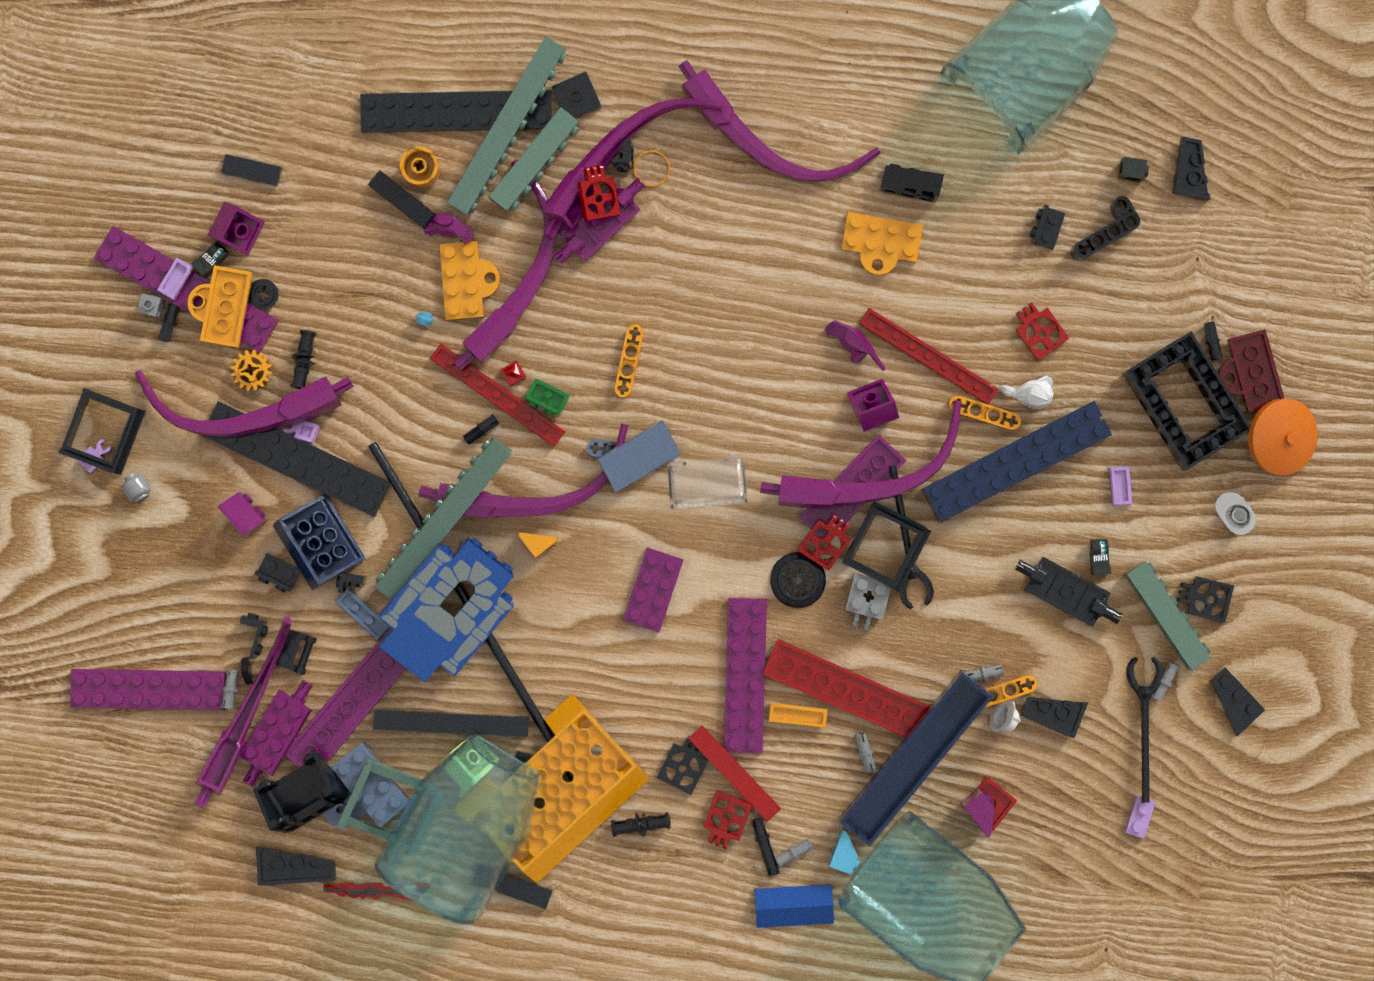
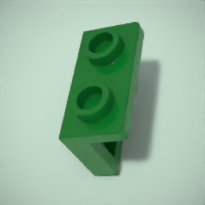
(547, 397)

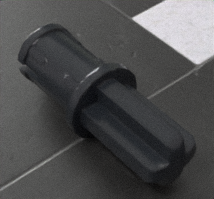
(168, 323)
(1213, 340)
(480, 429)

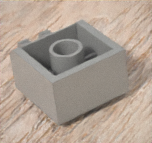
(857, 603)

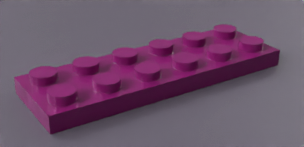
(868, 466)

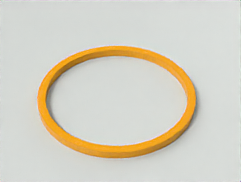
(652, 151)

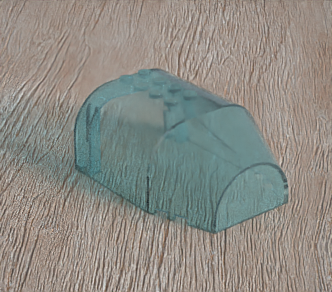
(1035, 62)
(461, 831)
(932, 904)

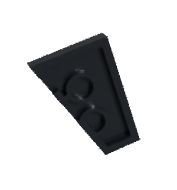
(1190, 170)
(1237, 702)
(1055, 714)

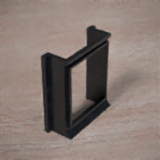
(125, 443)
(911, 557)

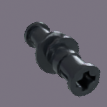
(302, 359)
(641, 824)

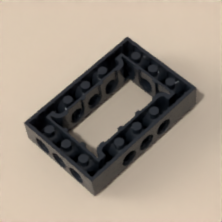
(1211, 387)

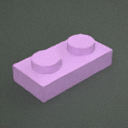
(1139, 817)

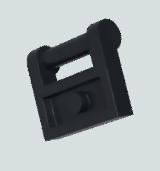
(290, 650)

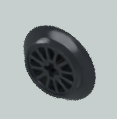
(781, 593)

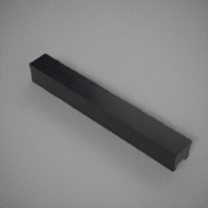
(451, 722)

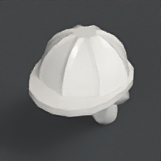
(1033, 394)

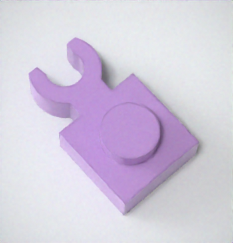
(304, 432)
(98, 452)

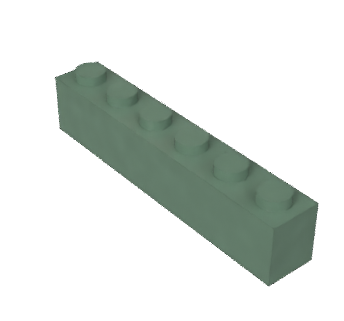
(534, 161)
(1167, 615)

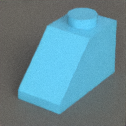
(844, 855)

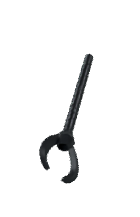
(916, 572)
(1145, 694)

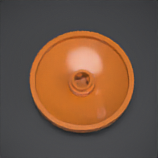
(1282, 437)

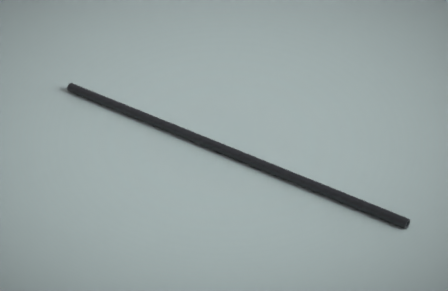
(464, 596)

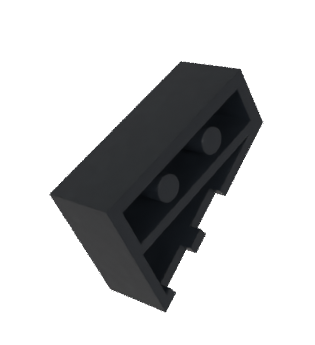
(911, 183)

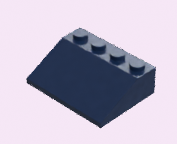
(318, 541)

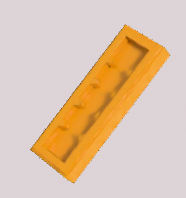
(797, 715)

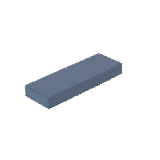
(362, 614)

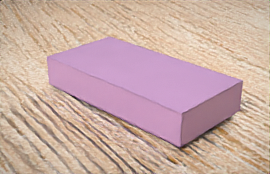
(175, 279)
(1120, 486)

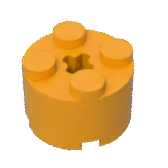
(415, 157)

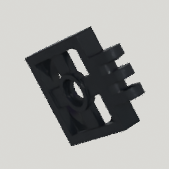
(1192, 595)
(691, 751)

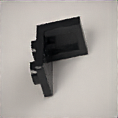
(254, 621)

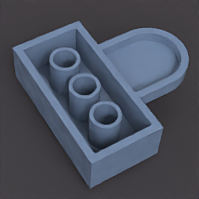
(380, 795)

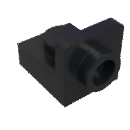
(353, 579)

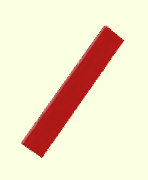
(734, 773)

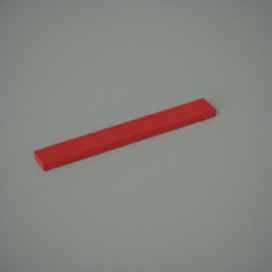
(928, 356)
(499, 396)

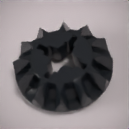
(259, 286)

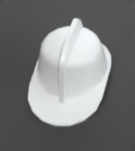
(1235, 513)
(1004, 717)

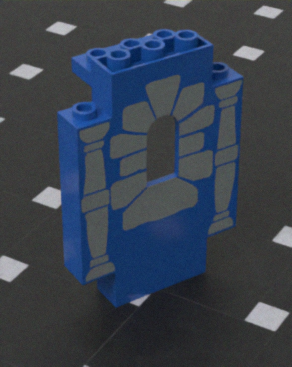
(428, 635)

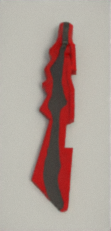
(363, 890)

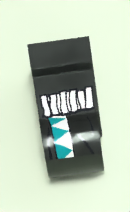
(213, 256)
(1099, 557)

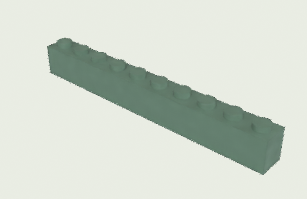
(507, 125)
(445, 515)

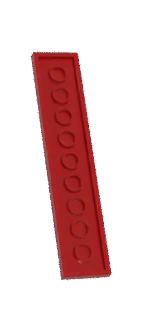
(844, 688)

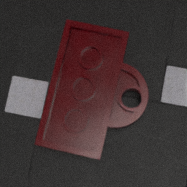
(1252, 370)

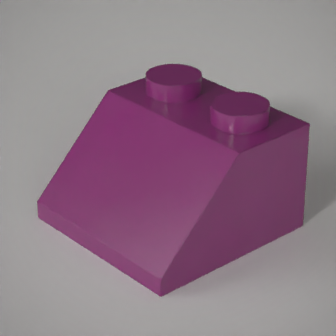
(236, 228)
(873, 405)
(243, 514)
(981, 810)

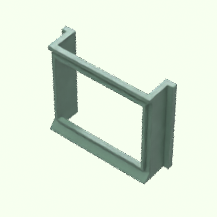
(380, 769)

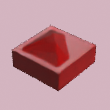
(513, 373)

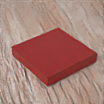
(1002, 800)

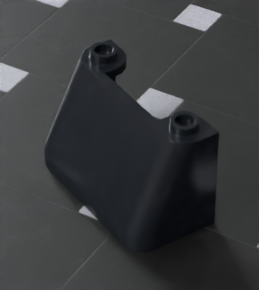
(300, 794)

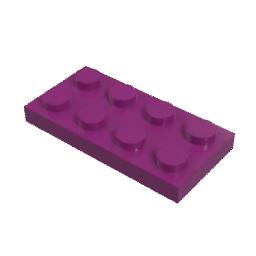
(653, 590)

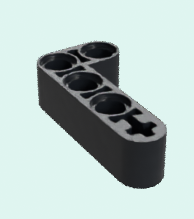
(1104, 234)

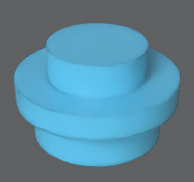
(424, 318)

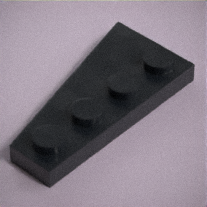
(289, 867)

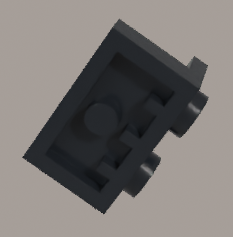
(626, 153)
(1047, 227)
(278, 573)

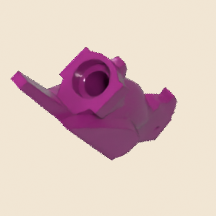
(447, 226)
(853, 341)

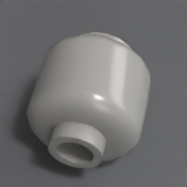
(136, 488)

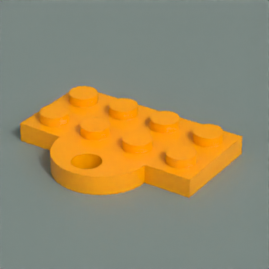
(881, 240)
(465, 280)
(222, 306)

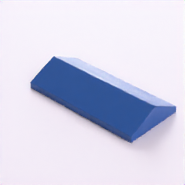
(794, 905)

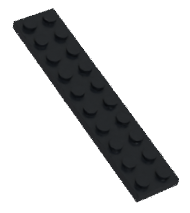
(442, 111)
(306, 464)

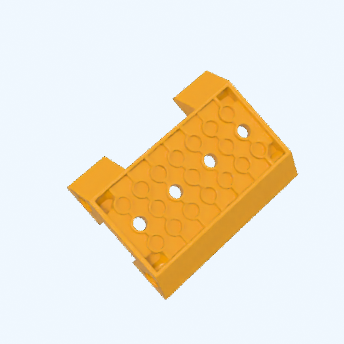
(583, 804)

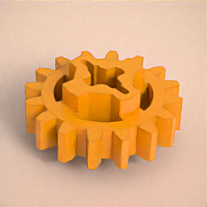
(260, 368)

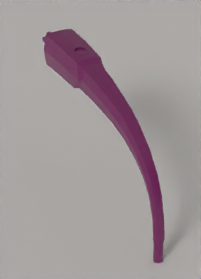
(729, 124)
(564, 205)
(504, 320)
(291, 410)
(826, 494)
(505, 506)
(231, 742)

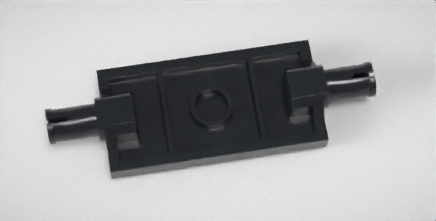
(1068, 591)

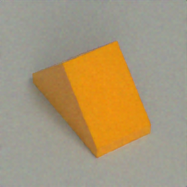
(537, 543)

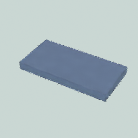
(638, 456)

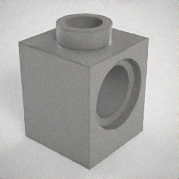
(151, 306)

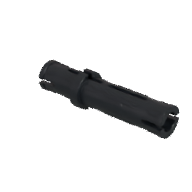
(762, 838)

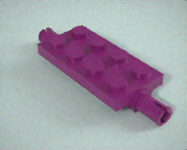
(592, 234)
(276, 732)

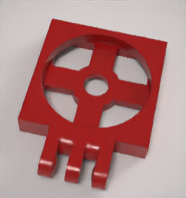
(593, 177)
(1031, 319)
(834, 530)
(721, 832)

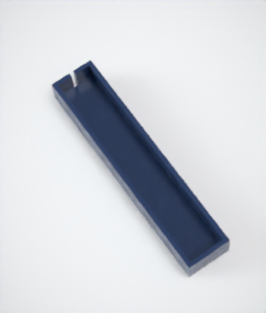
(1016, 462)
(915, 757)

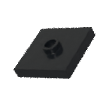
(577, 95)

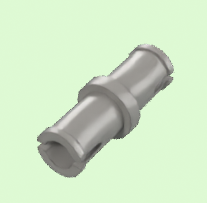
(986, 673)
(1168, 675)
(230, 689)
(865, 752)
(794, 852)

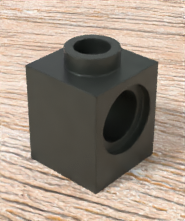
(1133, 169)

